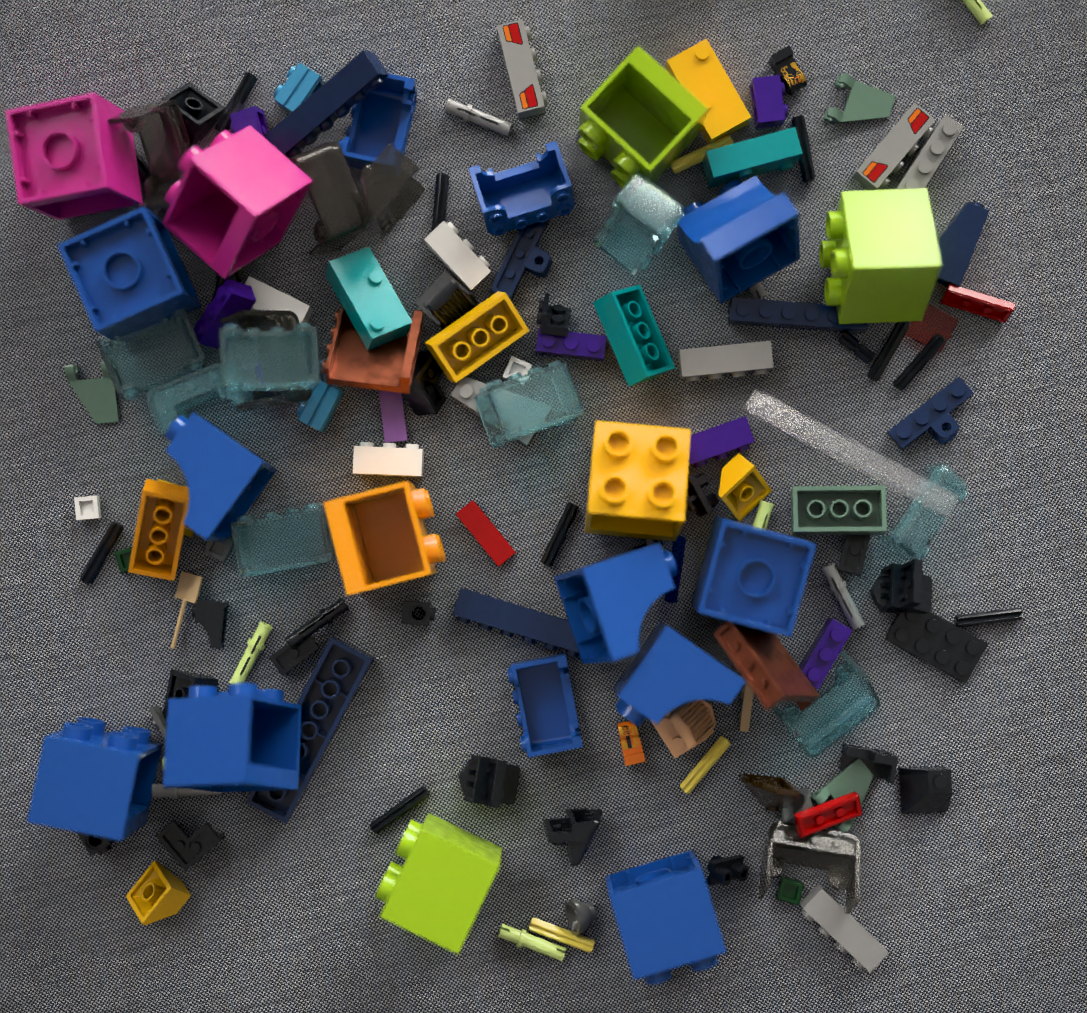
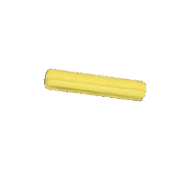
(697, 156)
(705, 764)
(561, 935)

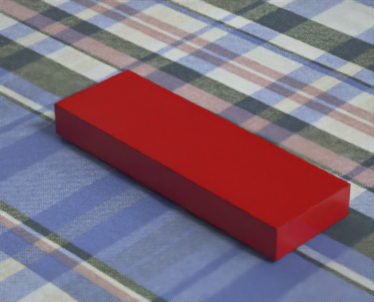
(977, 303)
(485, 533)
(828, 814)

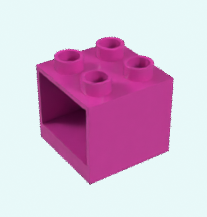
(71, 157)
(234, 199)

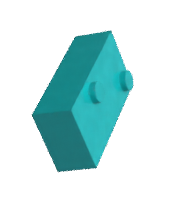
(752, 157)
(368, 298)
(634, 335)

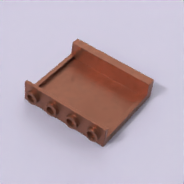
(381, 368)
(765, 665)

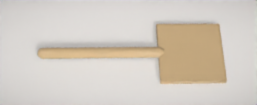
(187, 590)

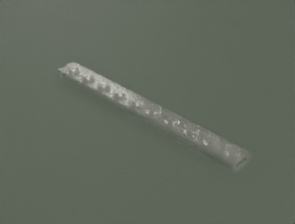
(852, 453)

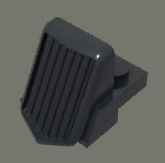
(446, 301)
(903, 589)
(489, 781)
(575, 829)

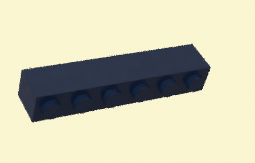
(328, 104)
(788, 315)
(515, 619)

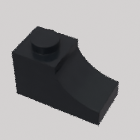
(213, 618)

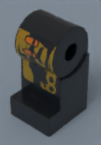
(790, 73)

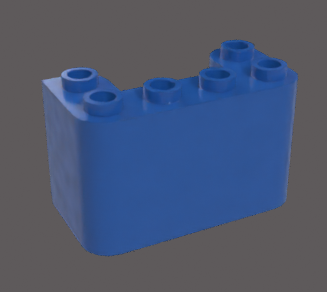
(380, 120)
(524, 192)
(545, 705)

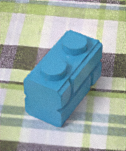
(298, 87)
(320, 406)

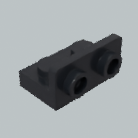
(553, 319)

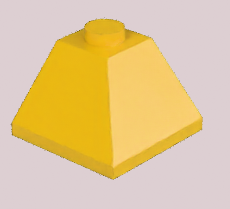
(741, 486)
(157, 894)

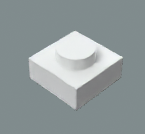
(516, 366)
(87, 507)

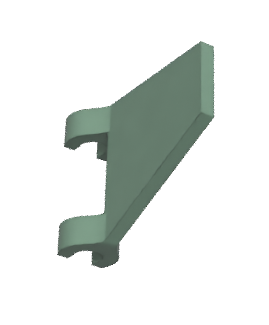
(862, 102)
(96, 394)
(853, 778)

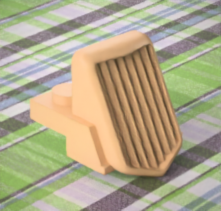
(686, 726)

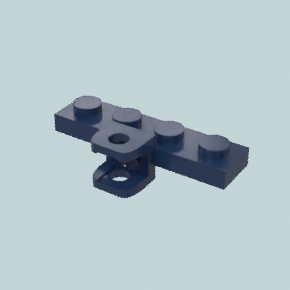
(523, 257)
(933, 416)

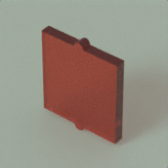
(933, 323)

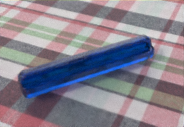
(678, 554)

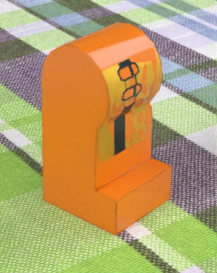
(630, 743)

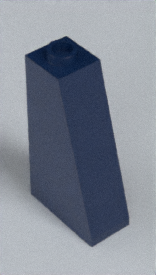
(959, 241)

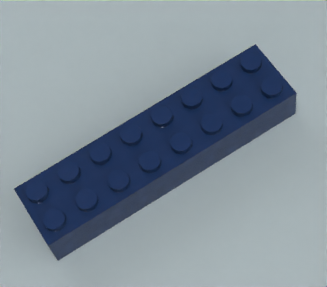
(322, 710)

